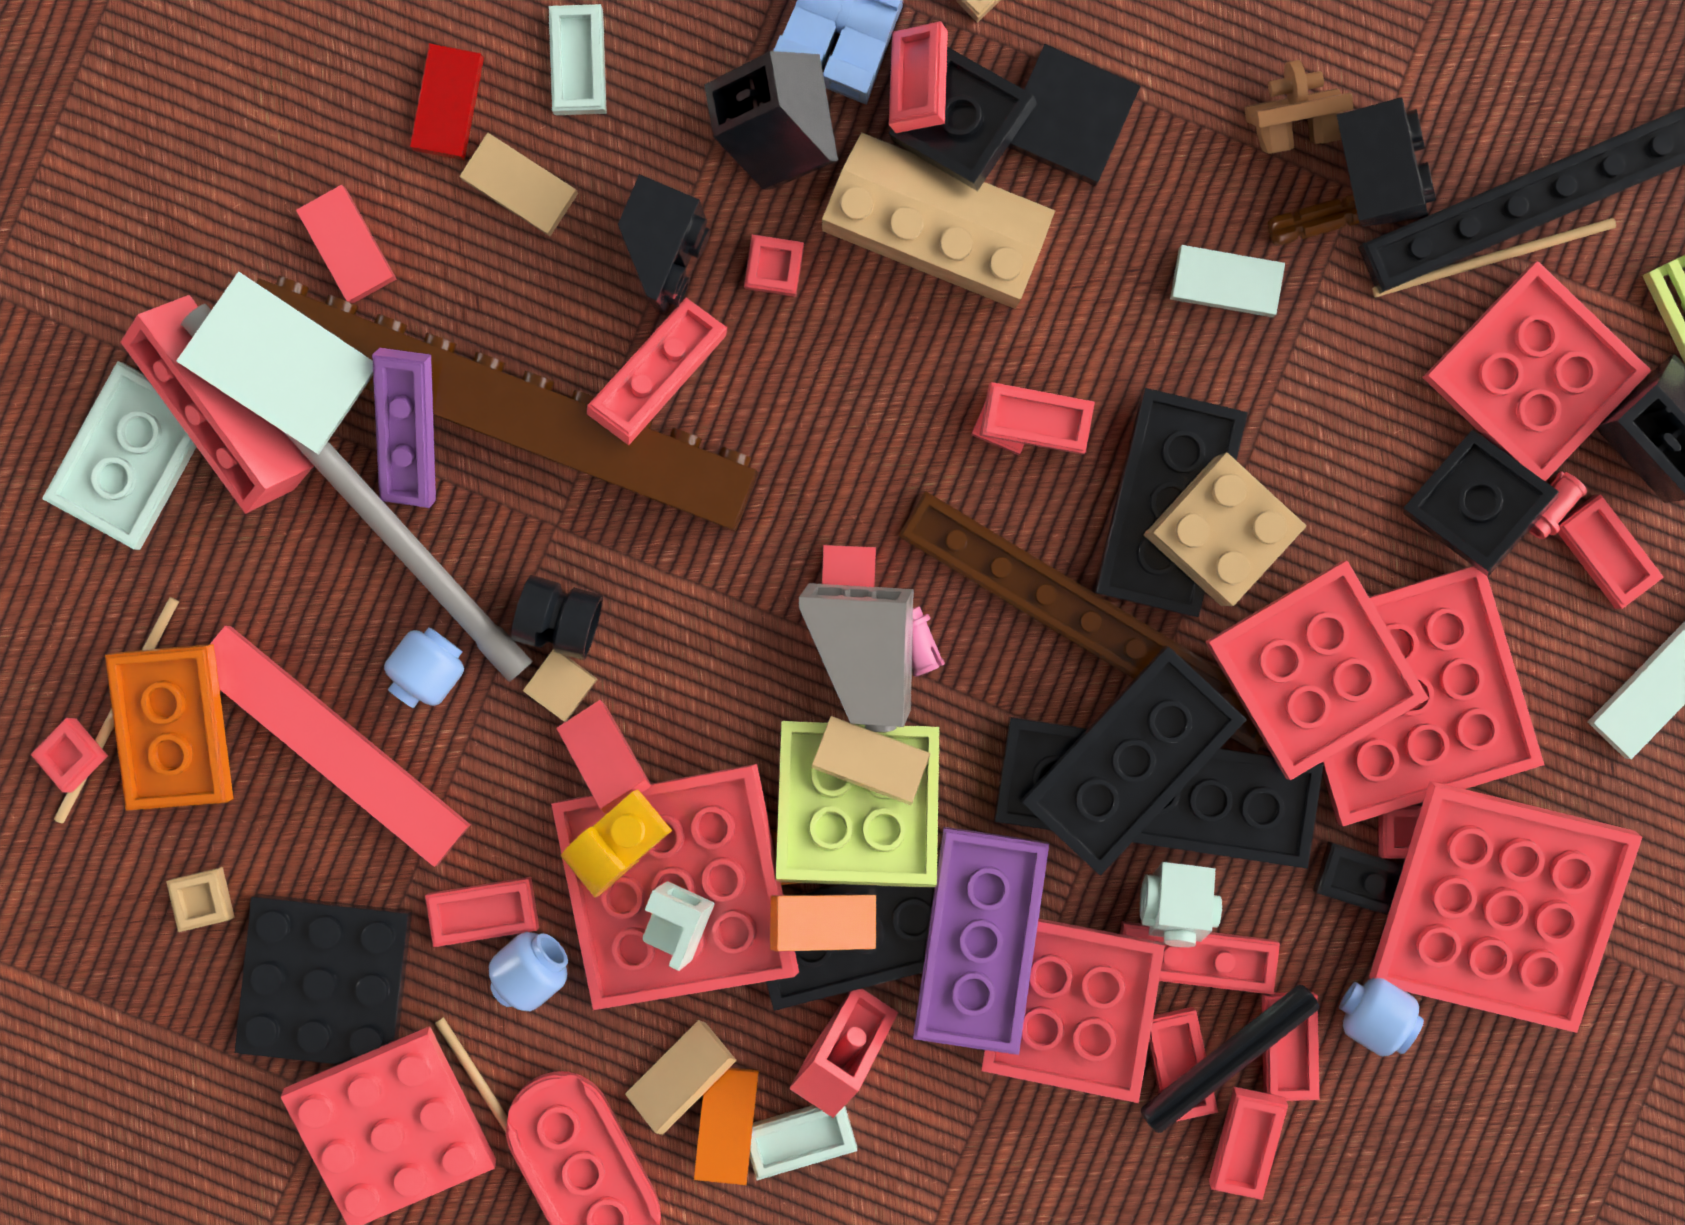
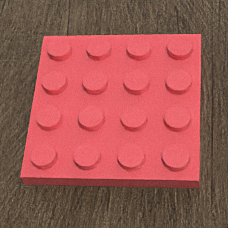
(1475, 711)
(716, 850)
(1504, 906)

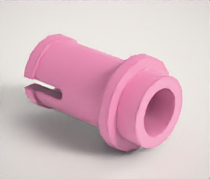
(924, 650)

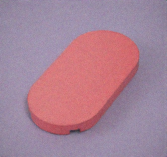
(578, 1155)

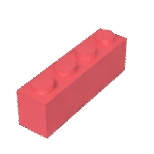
(239, 445)

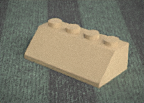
(935, 222)

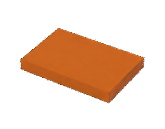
(169, 727)

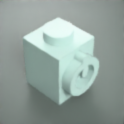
(1180, 903)

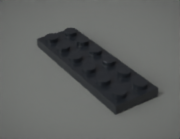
(1229, 808)

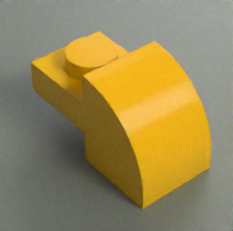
(615, 843)

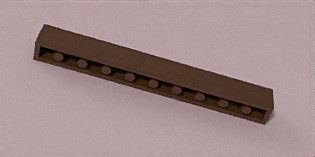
(546, 422)

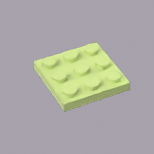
(849, 833)

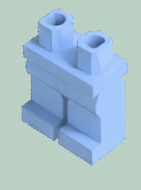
(863, 40)

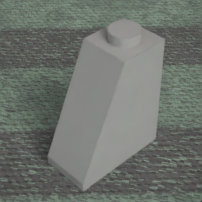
(865, 649)

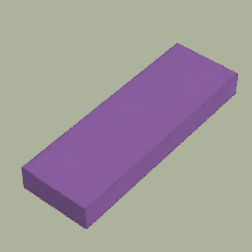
(404, 427)

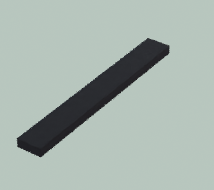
(1526, 202)

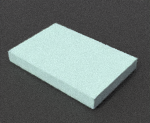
(277, 363)
(122, 460)

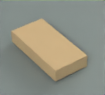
(518, 184)
(871, 760)
(680, 1077)

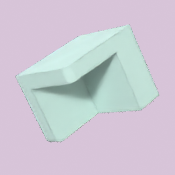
(676, 922)

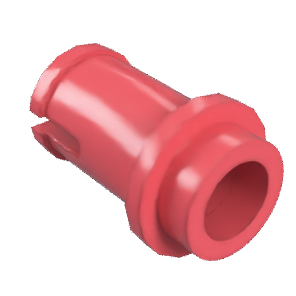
(1570, 492)

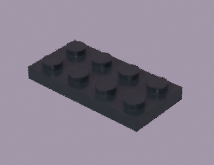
(1166, 452)
(1133, 760)
(899, 952)

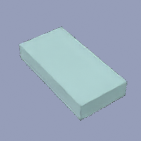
(577, 59)
(1227, 281)
(799, 1140)

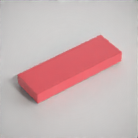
(656, 371)
(1217, 961)

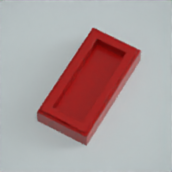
(447, 101)

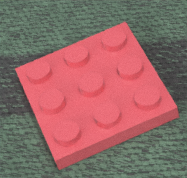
(1537, 372)
(1317, 670)
(1086, 1012)
(389, 1128)

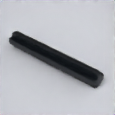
(1229, 1058)

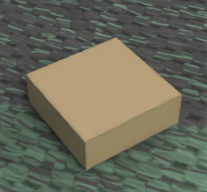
(560, 685)
(200, 899)

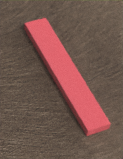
(335, 748)

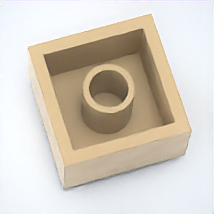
(1225, 530)

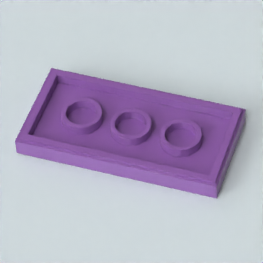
(981, 940)

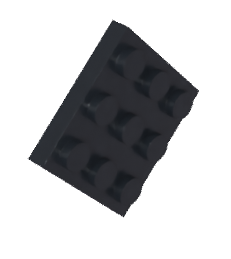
(321, 979)

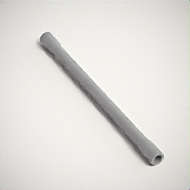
(490, 638)

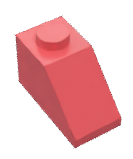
(844, 1052)

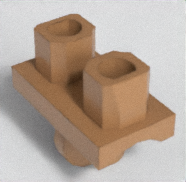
(1275, 117)

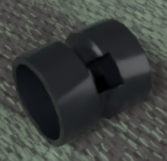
(557, 617)

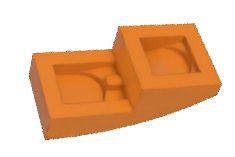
(727, 1128)

